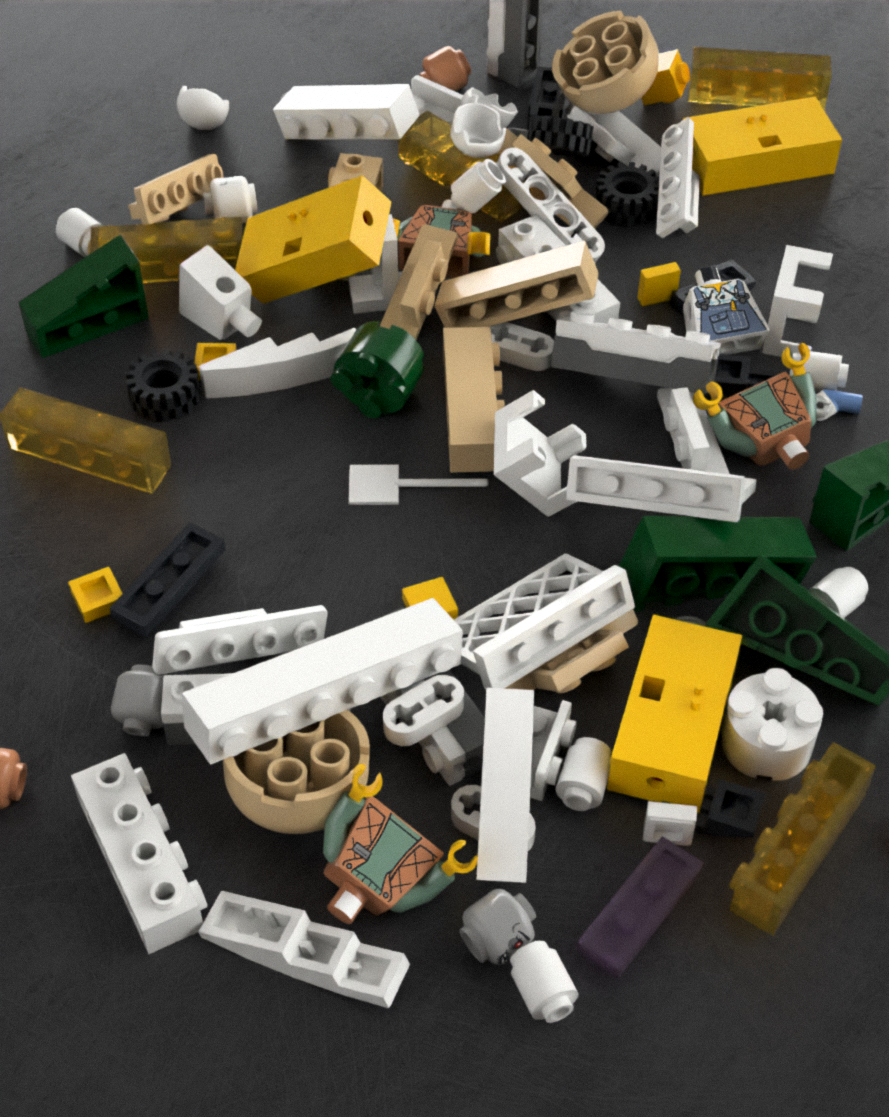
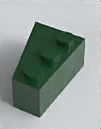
(853, 496)

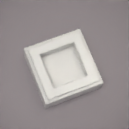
(671, 821)

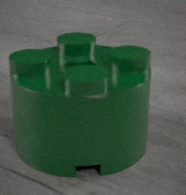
(378, 368)

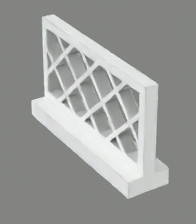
(658, 488)
(553, 627)

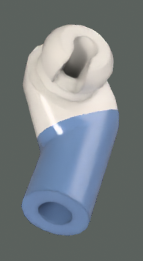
(832, 401)

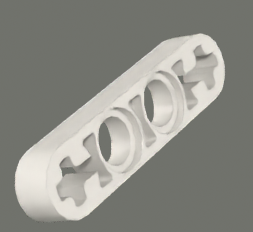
(553, 204)

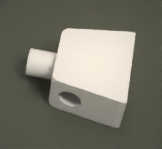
(215, 296)

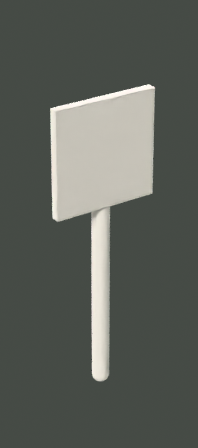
(381, 484)

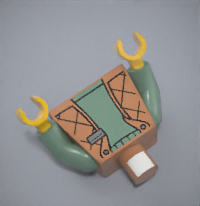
(447, 217)
(766, 419)
(380, 857)

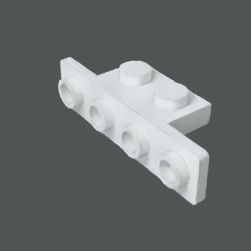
(619, 138)
(677, 181)
(690, 431)
(236, 637)

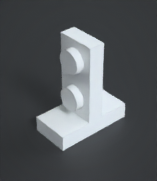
(375, 291)

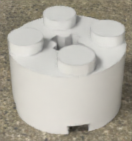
(771, 725)

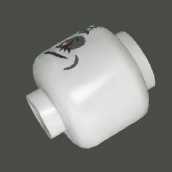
(230, 198)

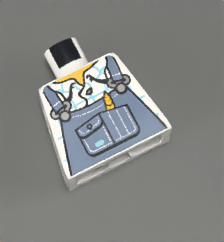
(724, 312)

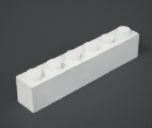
(321, 680)

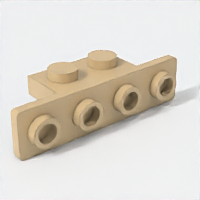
(561, 174)
(174, 190)
(420, 279)
(588, 655)

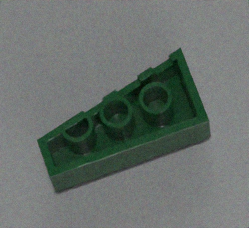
(709, 556)
(803, 632)

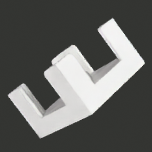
(794, 301)
(529, 459)

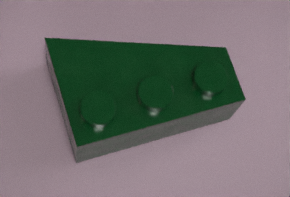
(87, 300)

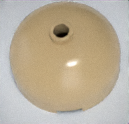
(607, 63)
(299, 777)

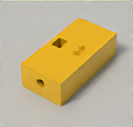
(763, 145)
(314, 240)
(674, 713)

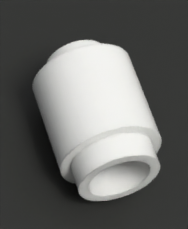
(477, 186)
(75, 230)
(825, 370)
(842, 590)
(584, 774)
(543, 982)

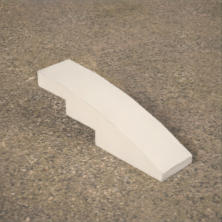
(271, 367)
(505, 785)
(304, 949)

